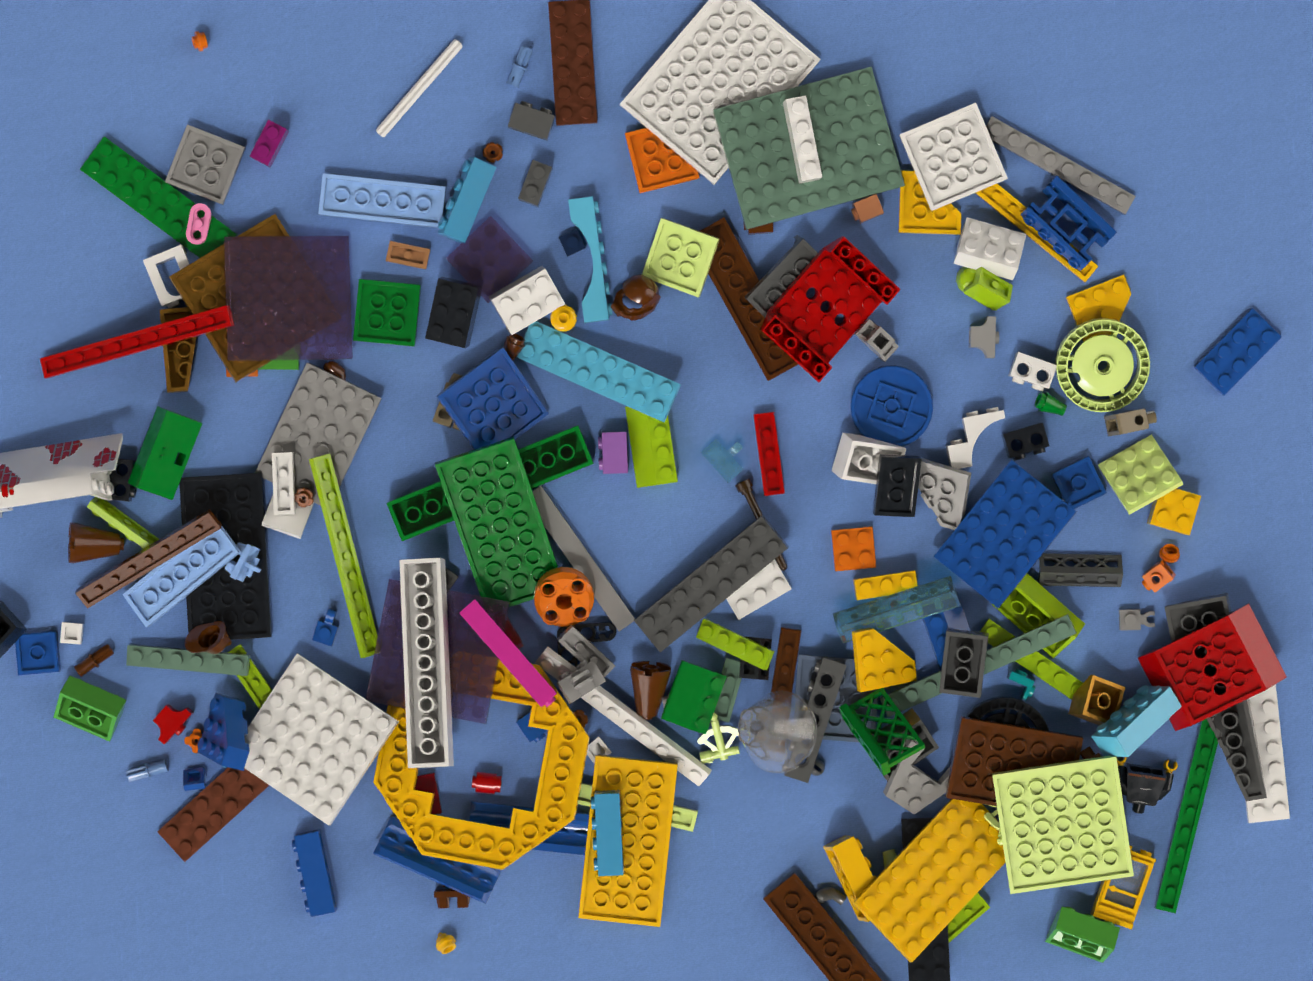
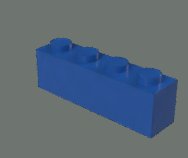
(315, 873)

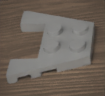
(912, 786)

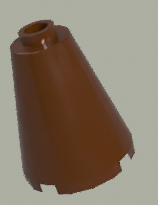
(92, 543)
(649, 686)

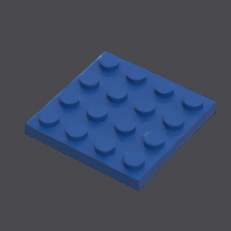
(492, 402)

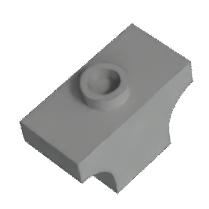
(985, 337)
(877, 339)

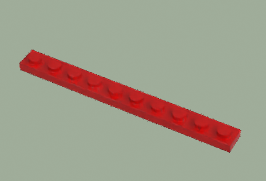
(137, 341)

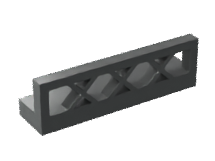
(1080, 574)

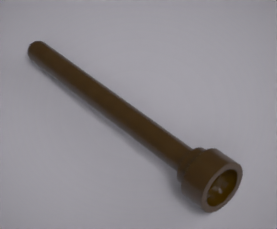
(745, 488)

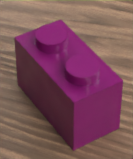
(269, 143)

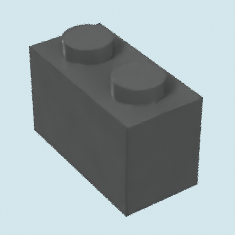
(531, 121)
(535, 183)

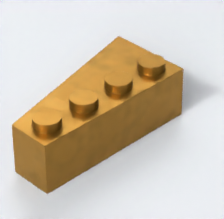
(178, 355)

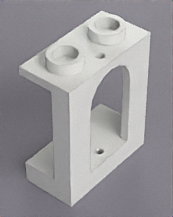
(151, 265)

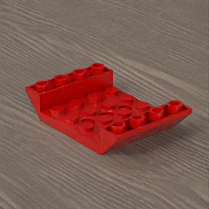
(850, 286)
(1237, 651)

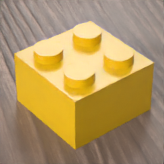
(1175, 511)

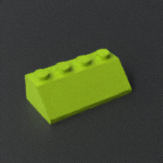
(651, 449)
(1034, 606)

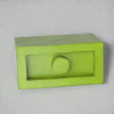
(989, 289)

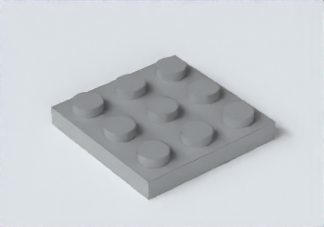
(205, 164)

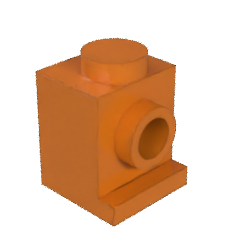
(1161, 570)

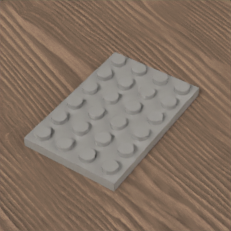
(319, 420)

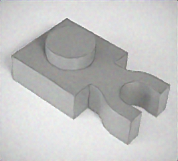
(1132, 619)

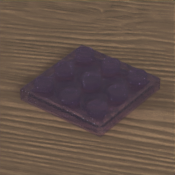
(489, 258)

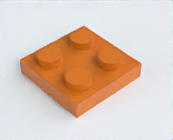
(853, 548)

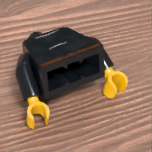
(1145, 784)

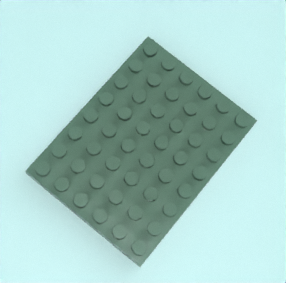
(849, 138)

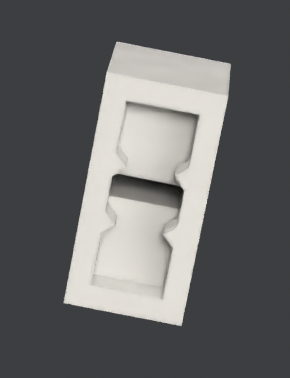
(1033, 365)

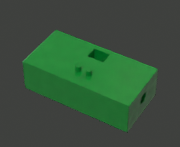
(164, 453)

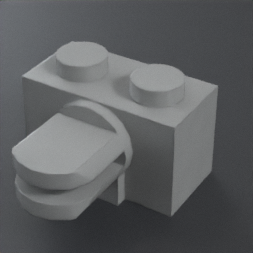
(581, 681)

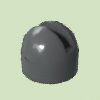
(820, 764)

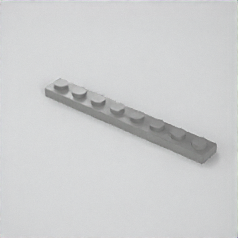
(1059, 166)

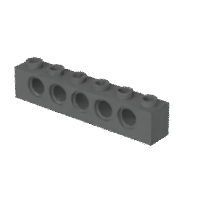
(836, 671)

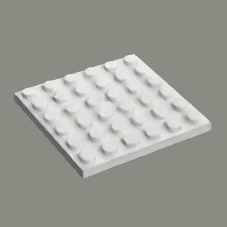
(315, 739)

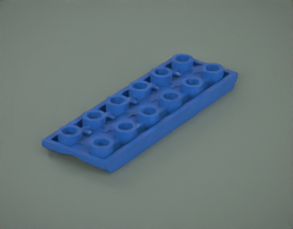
(568, 840)
(462, 877)

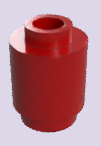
(487, 783)

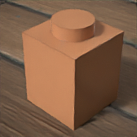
(867, 209)

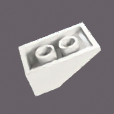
(859, 457)

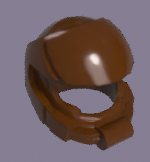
(640, 290)

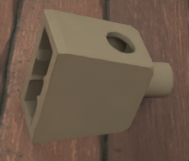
(1129, 421)

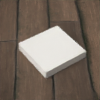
(288, 524)

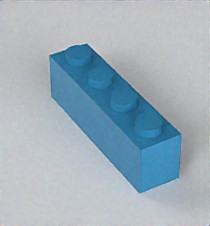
(466, 199)
(608, 833)

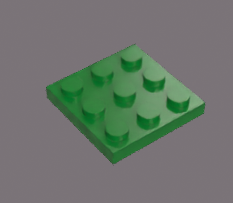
(387, 312)

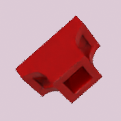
(171, 722)

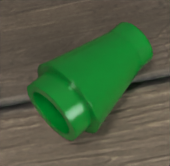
(1049, 404)

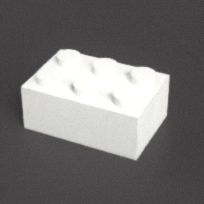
(990, 247)
(526, 300)

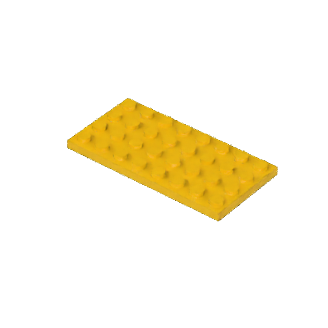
(646, 821)
(933, 877)

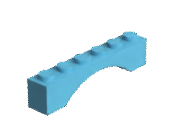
(583, 216)

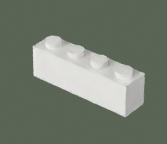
(802, 139)

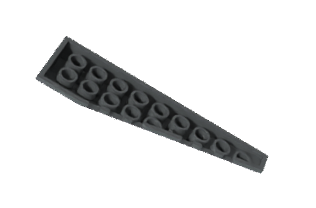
(1233, 725)

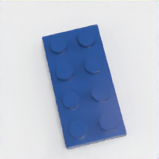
(1237, 352)

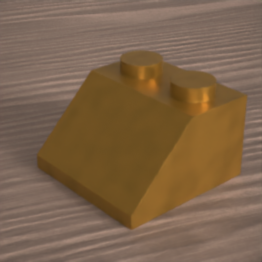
(1096, 700)

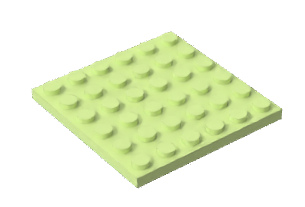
(1063, 824)

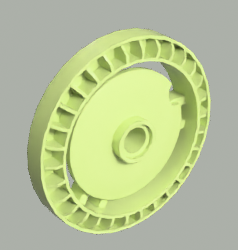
(1118, 369)

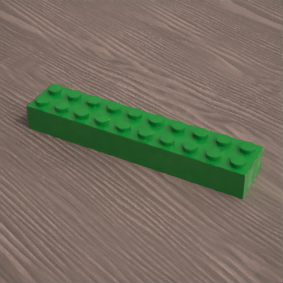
(542, 462)

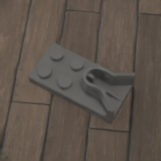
(781, 276)

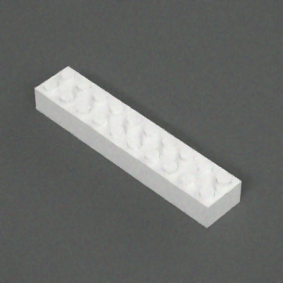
(426, 663)

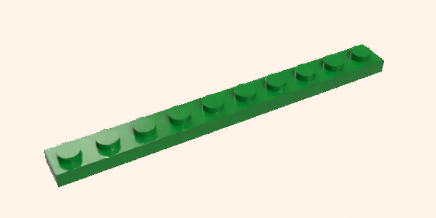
(1187, 819)

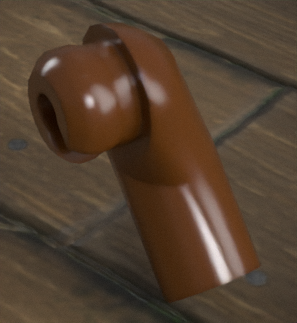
(335, 369)

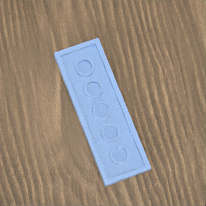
(381, 200)
(180, 576)

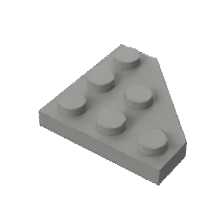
(944, 491)

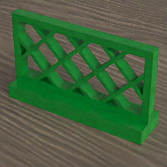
(865, 736)

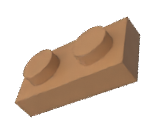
(408, 255)

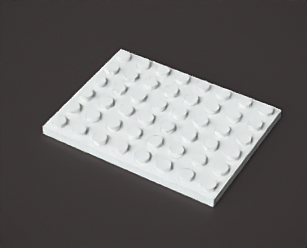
(718, 60)

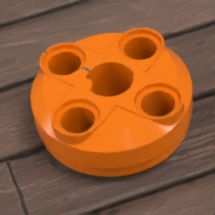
(563, 597)

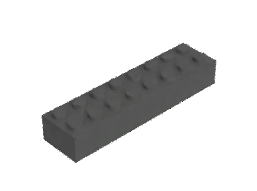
(711, 583)

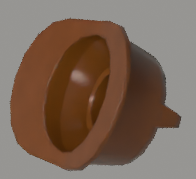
(208, 638)

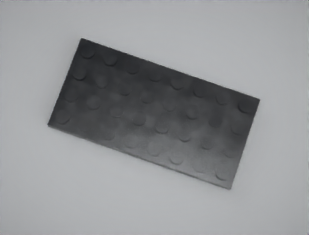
(239, 507)

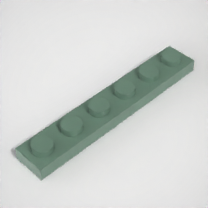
(184, 660)

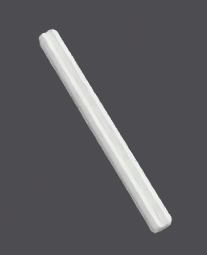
(420, 86)

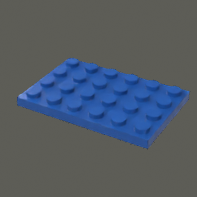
(1005, 534)

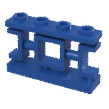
(1079, 212)

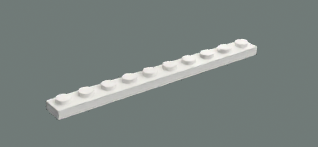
(630, 721)

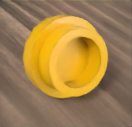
(445, 943)

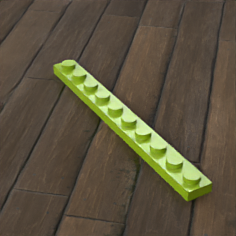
(344, 554)

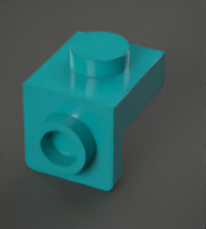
(1020, 677)

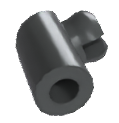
(830, 893)

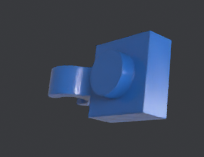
(325, 630)

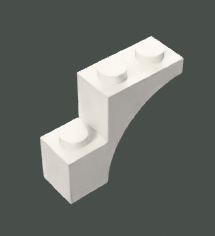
(973, 424)

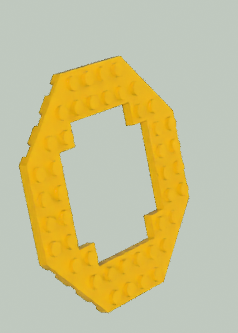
(479, 842)

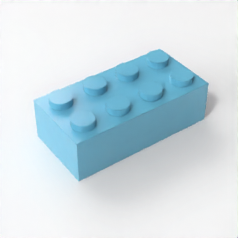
(1136, 720)

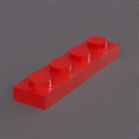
(769, 454)

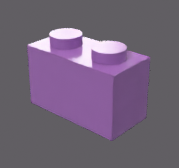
(614, 452)

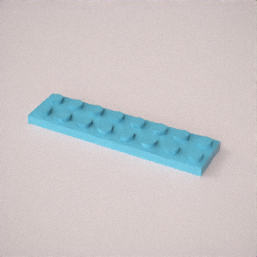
(599, 371)

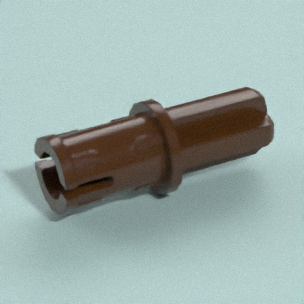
(94, 660)

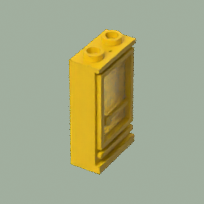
(1121, 897)

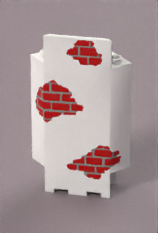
(58, 471)

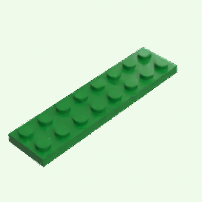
(150, 196)

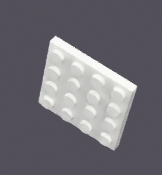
(953, 156)

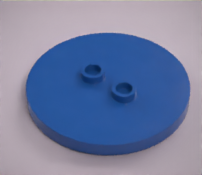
(892, 405)

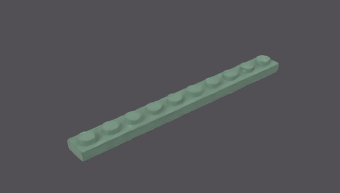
(995, 658)

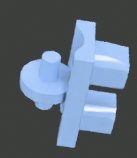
(246, 564)

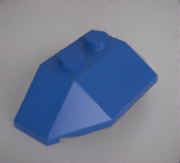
(937, 625)

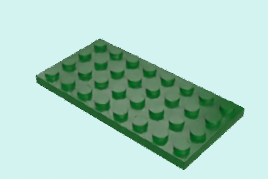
(497, 520)

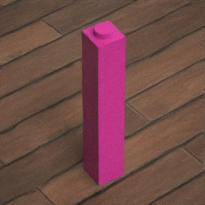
(508, 654)

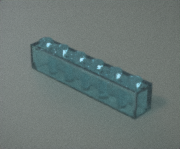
(898, 608)

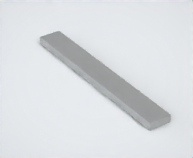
(582, 561)

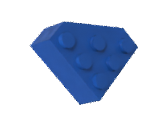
(225, 733)

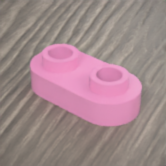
(198, 224)

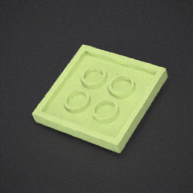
(680, 257)
(1140, 474)

